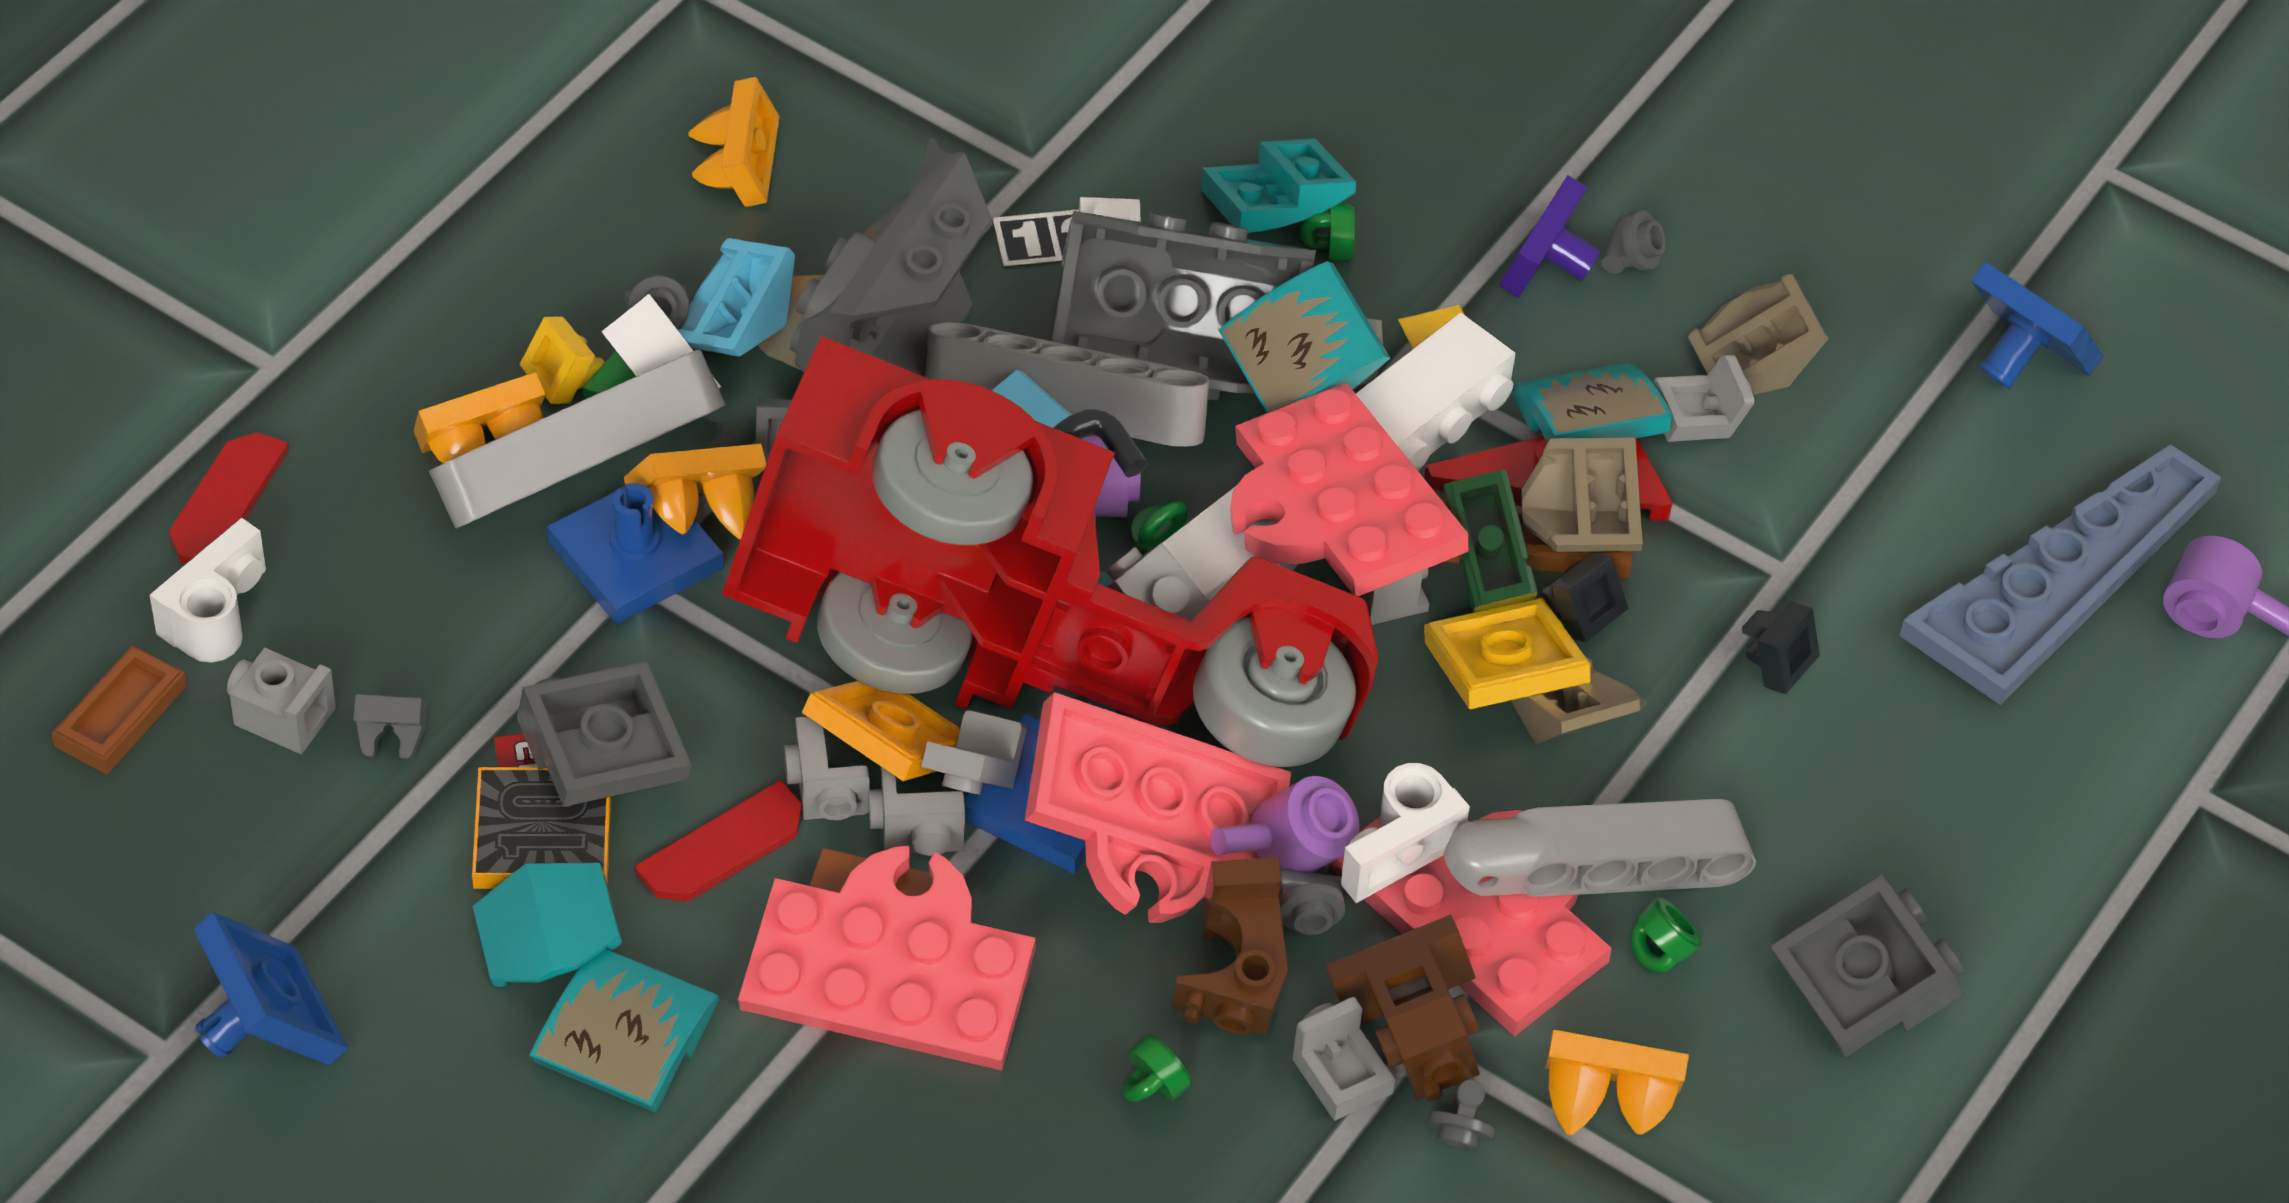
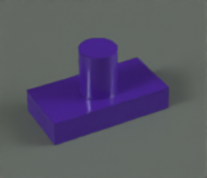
(1553, 242)

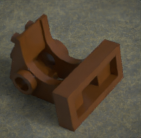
(1246, 912)
(1409, 987)

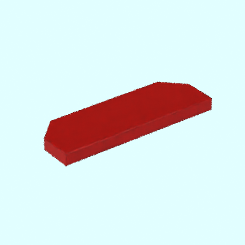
(226, 492)
(723, 845)

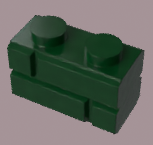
(1497, 556)

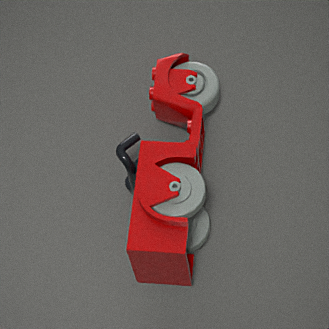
(970, 529)

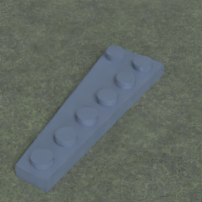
(2036, 598)

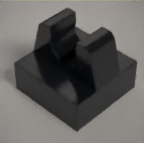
(1587, 596)
(1783, 645)

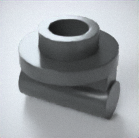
(1634, 242)
(666, 292)
(1310, 901)
(1461, 1128)

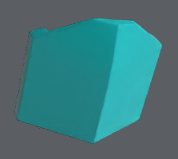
(546, 921)

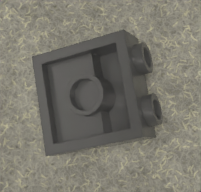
(602, 733)
(1869, 965)

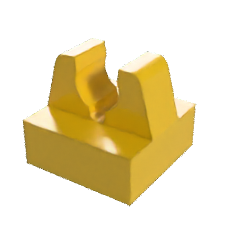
(560, 360)

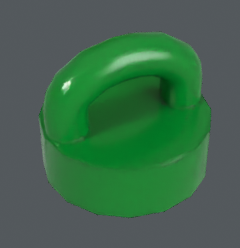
(1340, 235)
(1157, 524)
(1669, 930)
(1155, 1071)

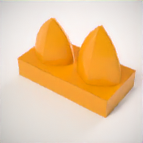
(749, 140)
(460, 423)
(719, 473)
(1583, 1069)

